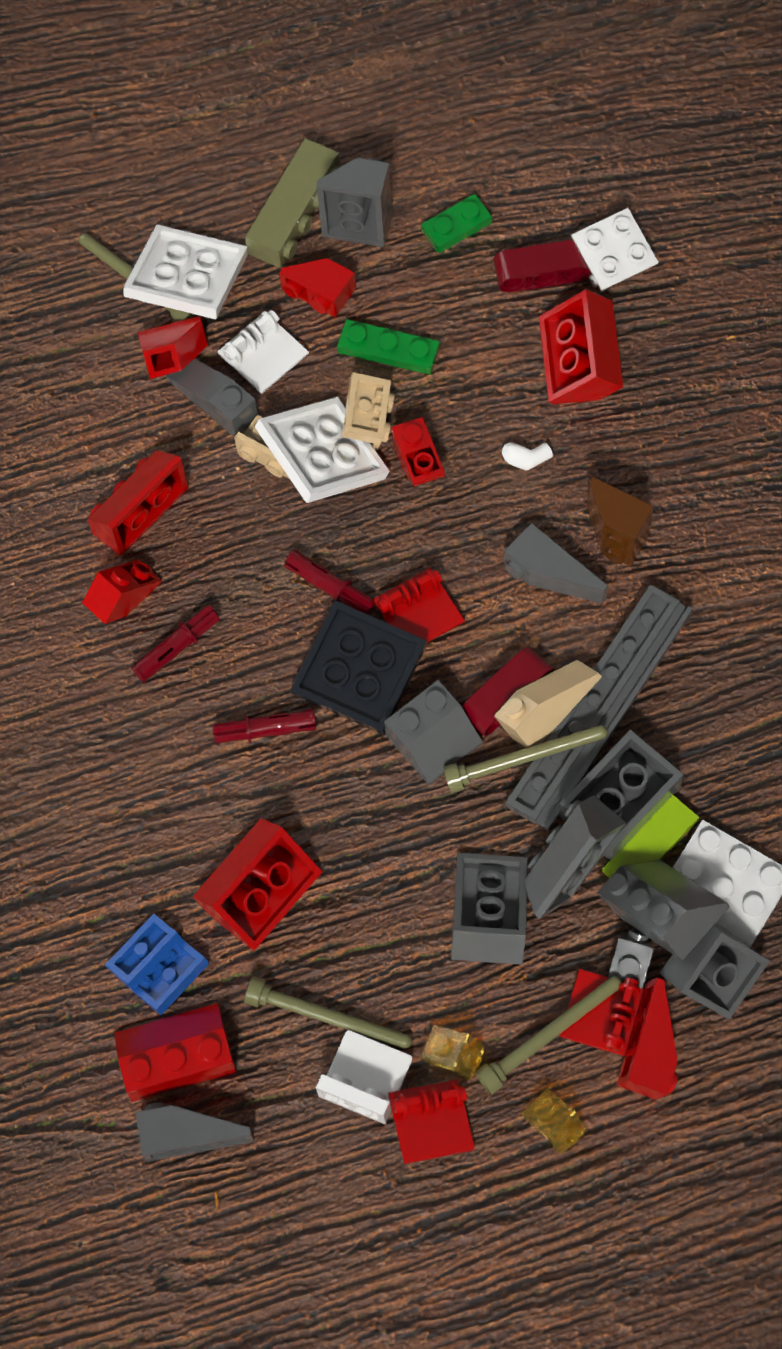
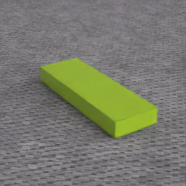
(656, 836)

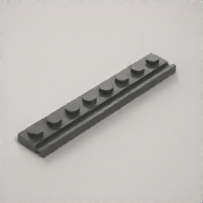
(623, 674)

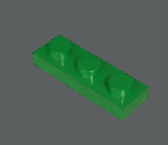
(388, 347)

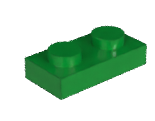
(456, 223)

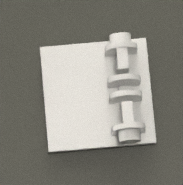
(614, 249)
(263, 351)

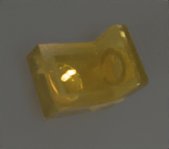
(453, 1051)
(554, 1121)

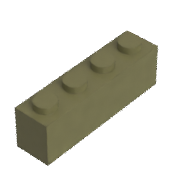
(291, 205)

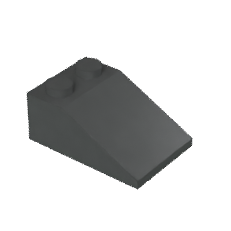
(489, 908)

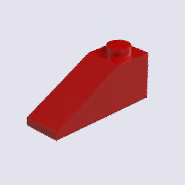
(651, 1049)

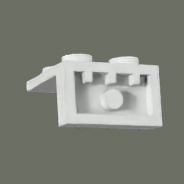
(364, 1076)

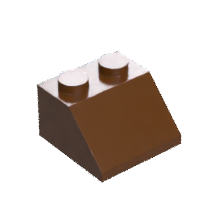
(618, 521)

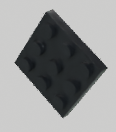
(358, 667)

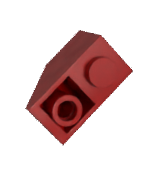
(320, 284)
(172, 346)
(416, 452)
(120, 590)

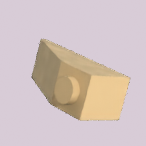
(542, 705)

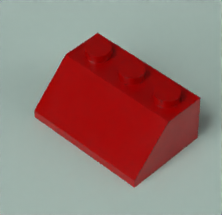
(581, 349)
(139, 501)
(257, 883)
(174, 1052)

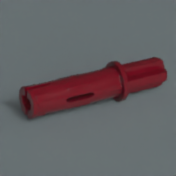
(328, 582)
(175, 643)
(264, 726)

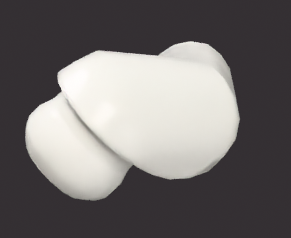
(524, 457)

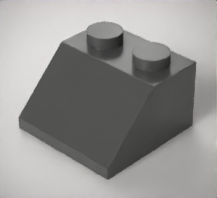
(432, 732)
(717, 971)

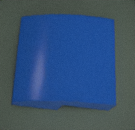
(157, 964)

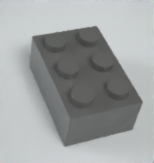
(631, 783)

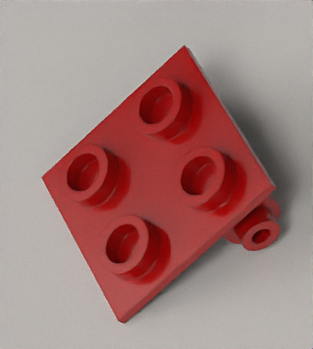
(420, 606)
(611, 1021)
(431, 1121)

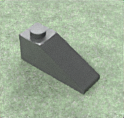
(216, 396)
(550, 567)
(179, 1132)

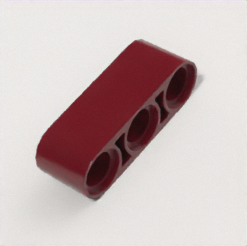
(540, 266)
(519, 672)

